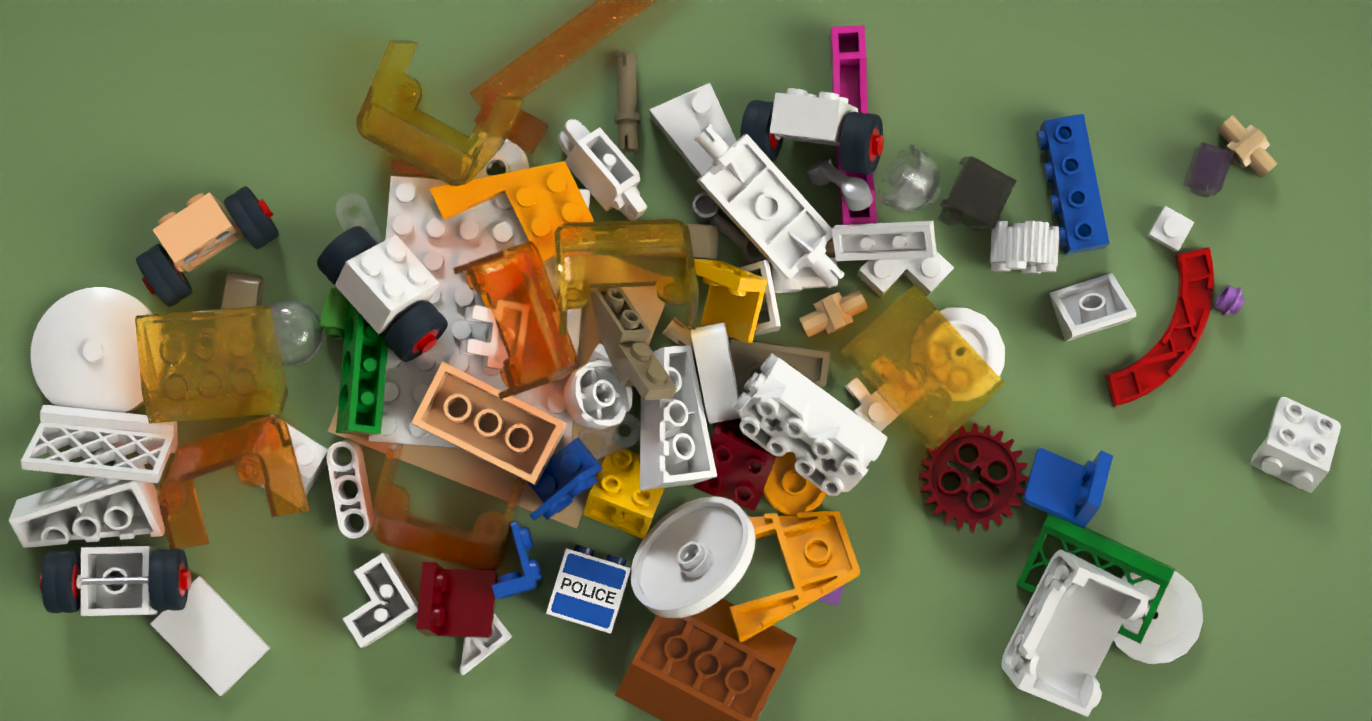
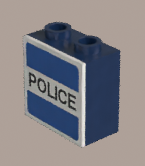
(589, 589)

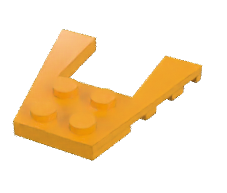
(539, 195)
(816, 559)

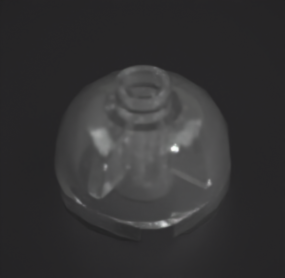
(911, 181)
(297, 332)

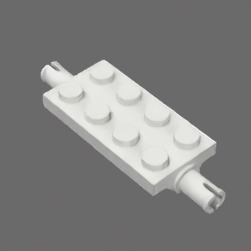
(766, 207)

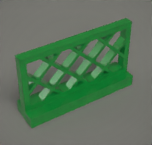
(1109, 550)

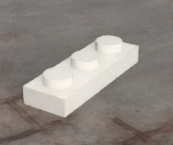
(884, 241)

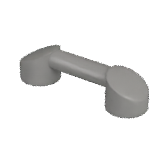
(854, 189)
(706, 211)

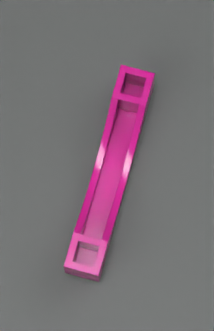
(850, 81)

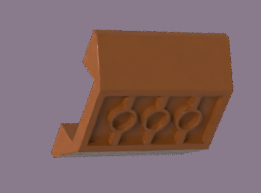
(701, 670)

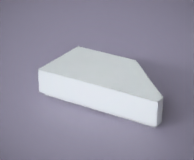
(478, 649)

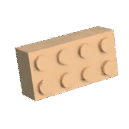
(493, 429)

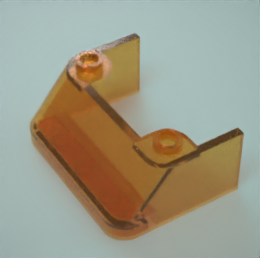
(525, 316)
(261, 456)
(476, 549)

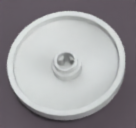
(89, 351)
(692, 557)

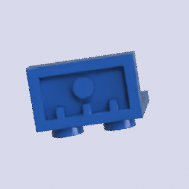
(565, 478)
(1067, 487)
(513, 583)

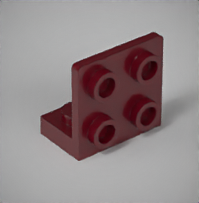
(739, 465)
(456, 602)

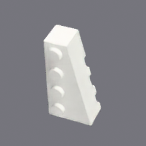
(685, 118)
(675, 430)
(88, 511)

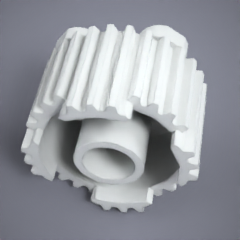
(1024, 247)

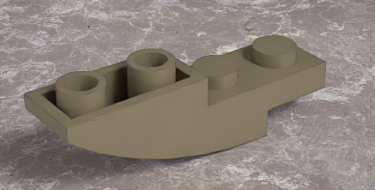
(626, 345)

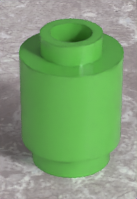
(334, 314)

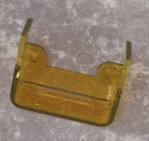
(395, 124)
(624, 256)

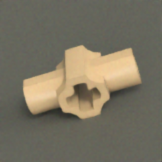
(1247, 145)
(833, 313)

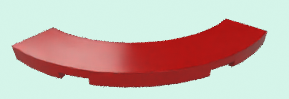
(1180, 336)

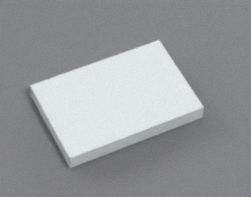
(211, 637)

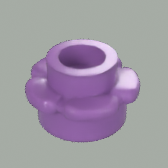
(1229, 300)

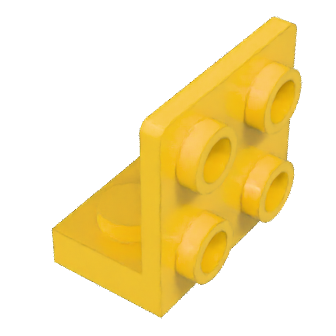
(732, 297)
(618, 497)

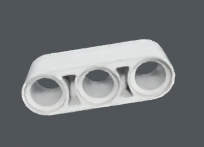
(716, 372)
(343, 503)

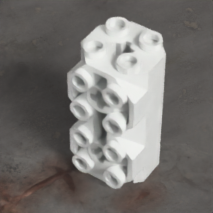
(796, 416)

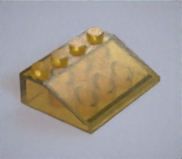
(210, 364)
(923, 368)

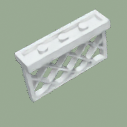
(100, 430)

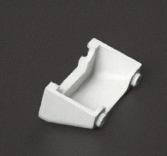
(1070, 631)

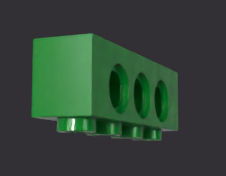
(361, 377)

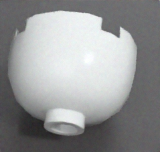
(596, 396)

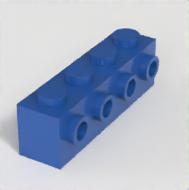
(1073, 184)

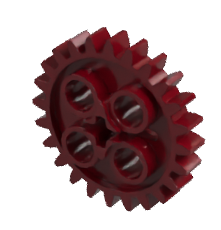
(957, 503)

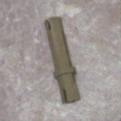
(627, 103)

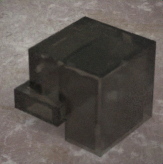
(977, 196)

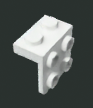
(1298, 445)

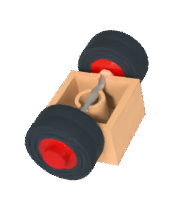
(200, 234)

